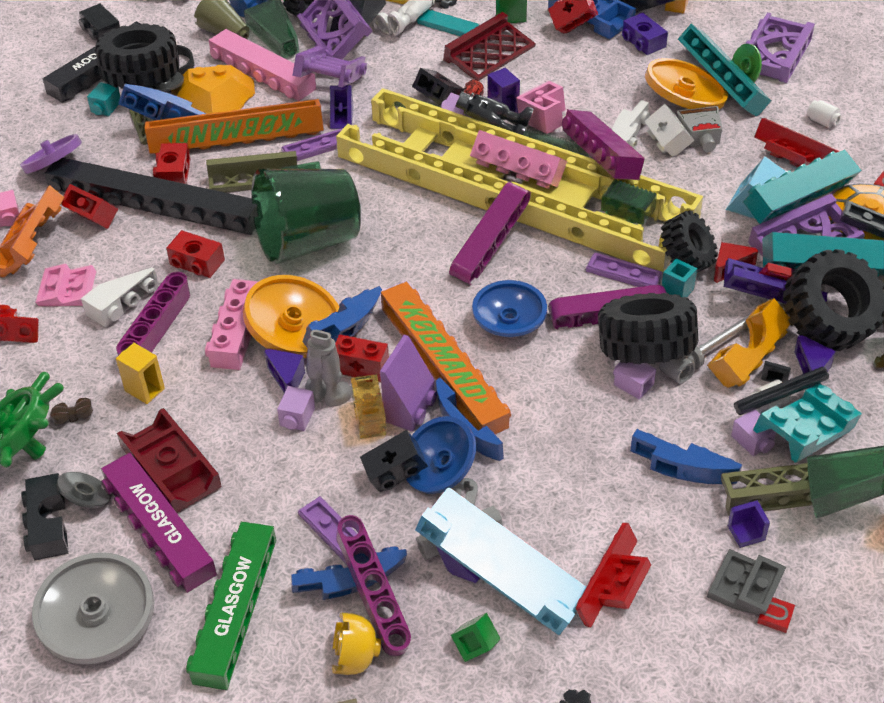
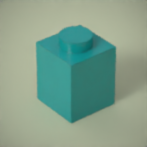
(104, 99)
(679, 278)

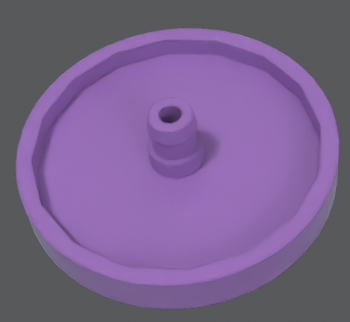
(50, 153)

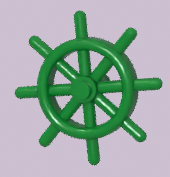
(22, 415)

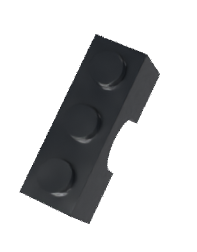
(45, 535)

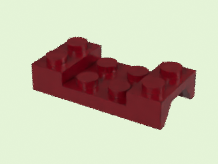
(171, 461)

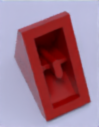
(735, 252)

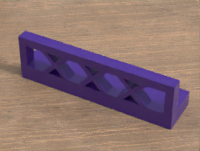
(747, 279)

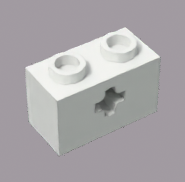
(668, 131)

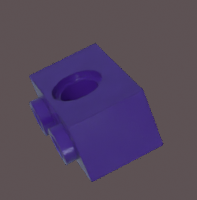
(644, 33)

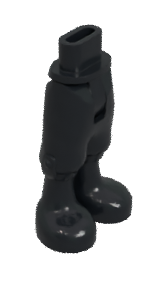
(494, 112)

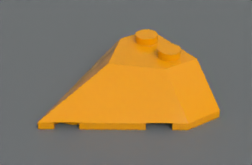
(216, 88)

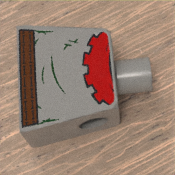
(703, 126)

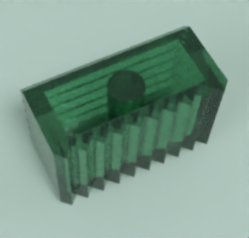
(628, 202)

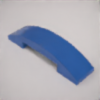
(486, 441)

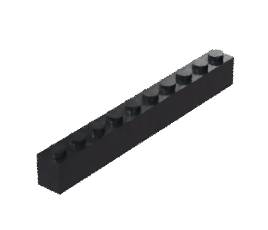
(155, 195)

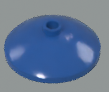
(509, 300)
(448, 451)

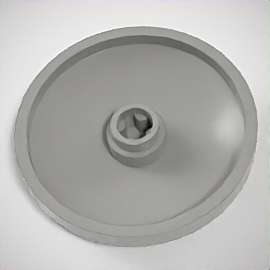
(93, 608)

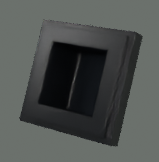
(774, 371)

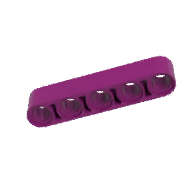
(490, 233)
(584, 308)
(157, 314)
(373, 571)

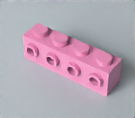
(519, 159)
(230, 334)

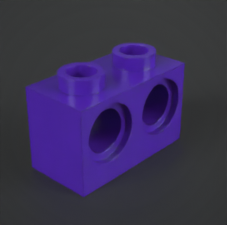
(504, 88)

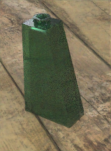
(273, 27)
(845, 479)

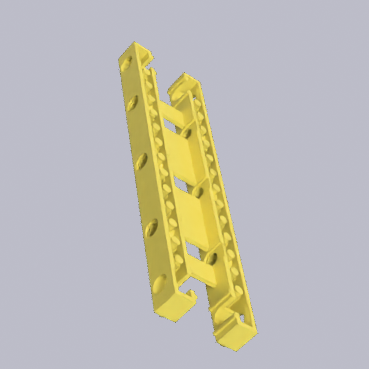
(458, 176)

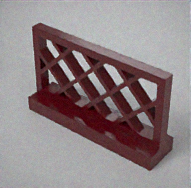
(478, 39)

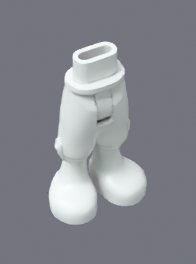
(396, 21)

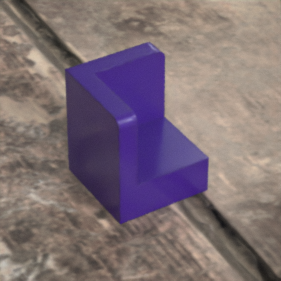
(748, 524)

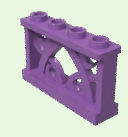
(791, 31)
(349, 33)
(802, 218)

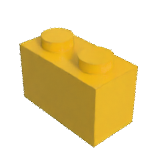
(140, 373)

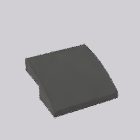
(746, 582)

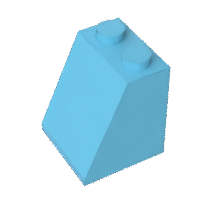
(760, 174)

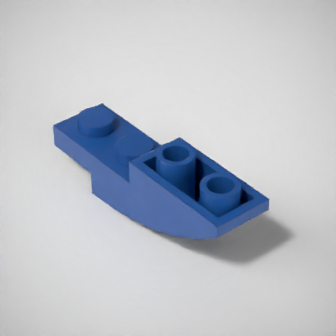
(155, 103)
(350, 318)
(693, 465)
(338, 581)

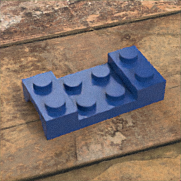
(610, 16)

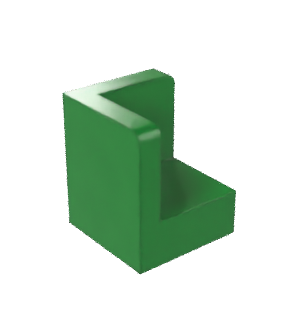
(475, 637)

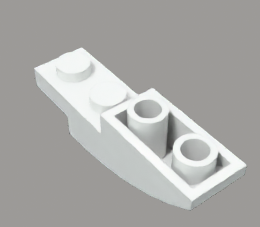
(629, 122)

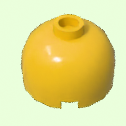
(354, 644)

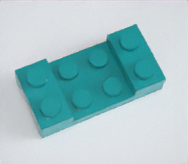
(810, 421)

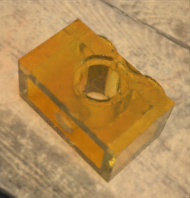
(368, 406)

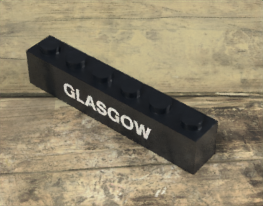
(73, 76)

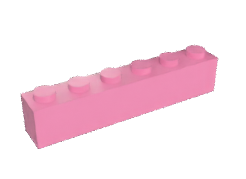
(261, 64)

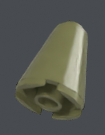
(220, 15)

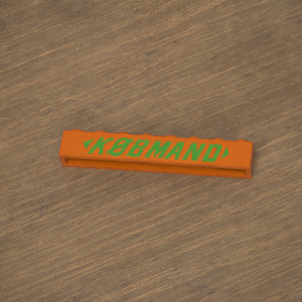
(237, 126)
(444, 358)

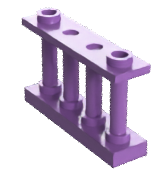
(319, 62)

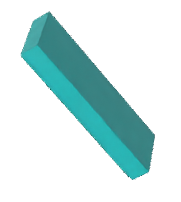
(445, 22)

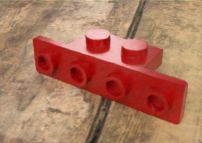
(790, 144)
(17, 328)
(615, 579)

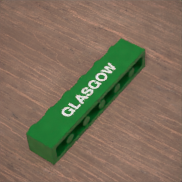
(232, 606)

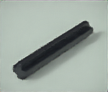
(781, 390)

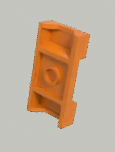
(18, 242)

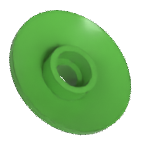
(748, 60)

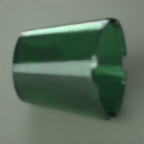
(304, 210)

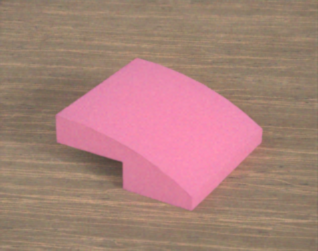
(56, 284)

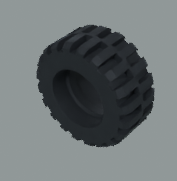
(137, 55)
(855, 283)
(648, 328)

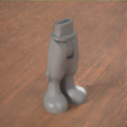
(324, 370)

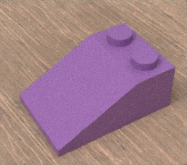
(406, 386)

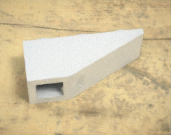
(117, 296)

